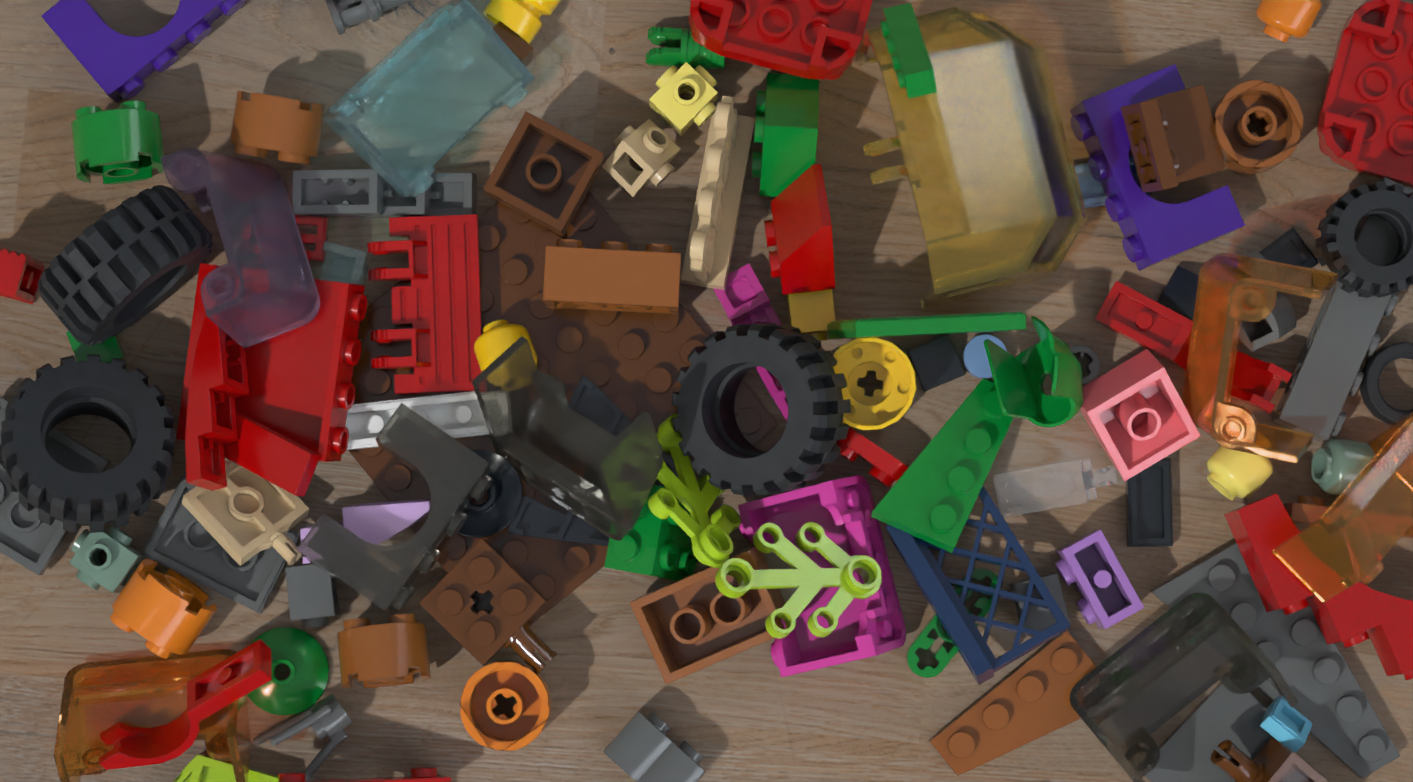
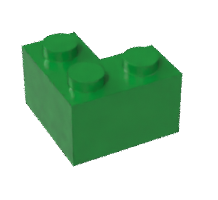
(787, 129)

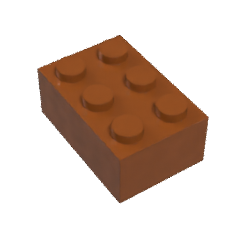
(612, 277)
(697, 625)

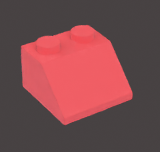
(1137, 414)

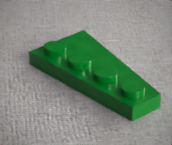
(947, 476)

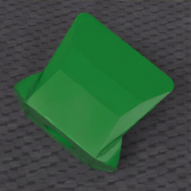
(1022, 377)

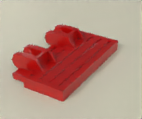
(439, 303)

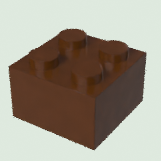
(544, 174)

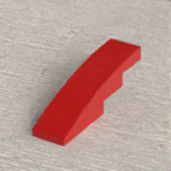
(211, 421)

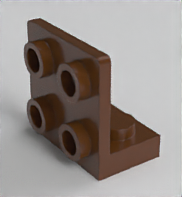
(1172, 138)

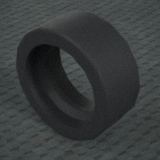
(1369, 386)

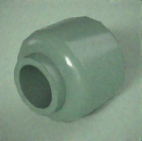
(1339, 464)

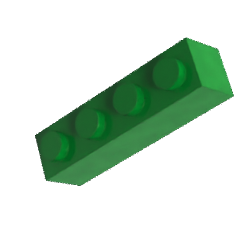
(908, 51)

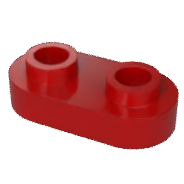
(884, 466)

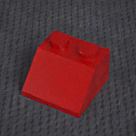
(802, 235)

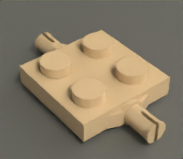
(248, 514)

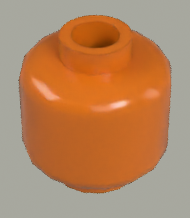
(1288, 17)

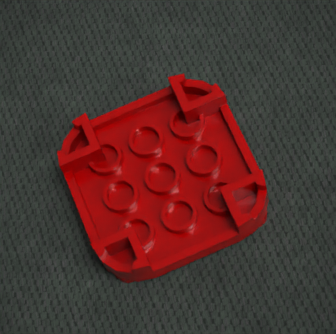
(784, 35)
(1369, 93)

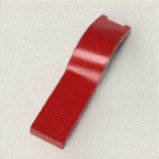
(1170, 335)
(205, 696)

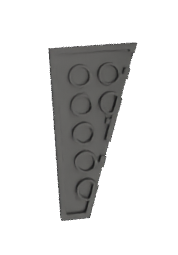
(1296, 646)

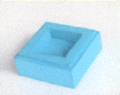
(1286, 724)

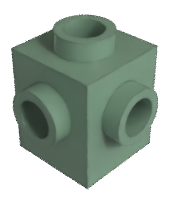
(120, 563)

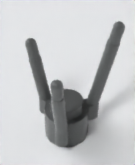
(324, 718)

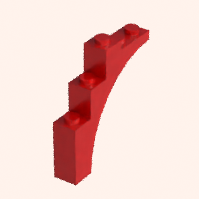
(1345, 617)

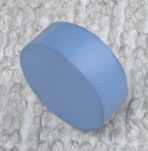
(975, 356)

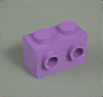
(1098, 579)

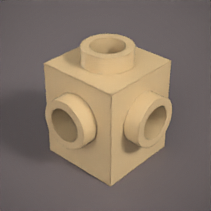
(641, 157)

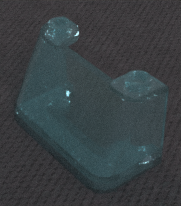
(428, 95)

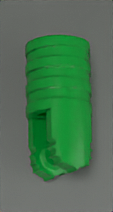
(689, 52)

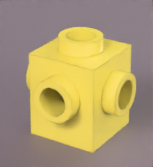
(683, 113)

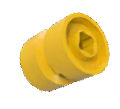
(520, 15)

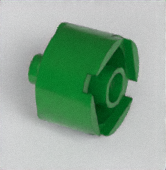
(117, 143)

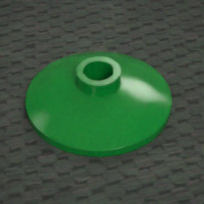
(307, 677)

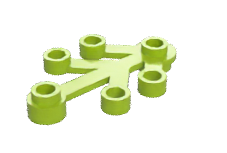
(709, 541)
(805, 576)

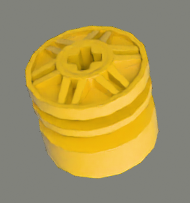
(891, 367)

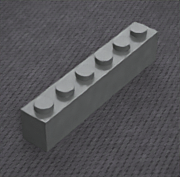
(1339, 341)

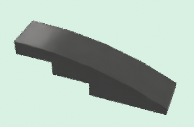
(369, 195)

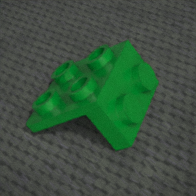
(653, 547)

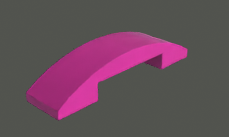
(747, 303)

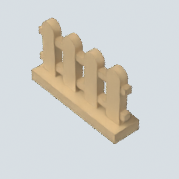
(718, 197)

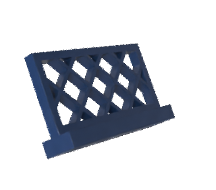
(951, 609)

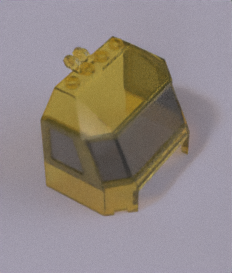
(981, 156)

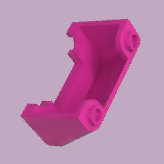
(866, 625)

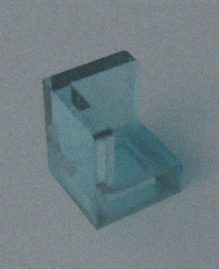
(345, 264)

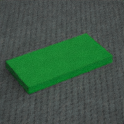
(926, 325)

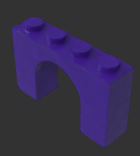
(124, 61)
(1149, 227)

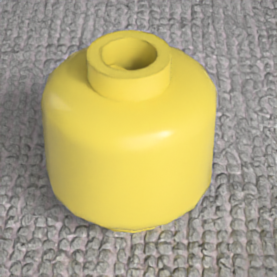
(1237, 472)

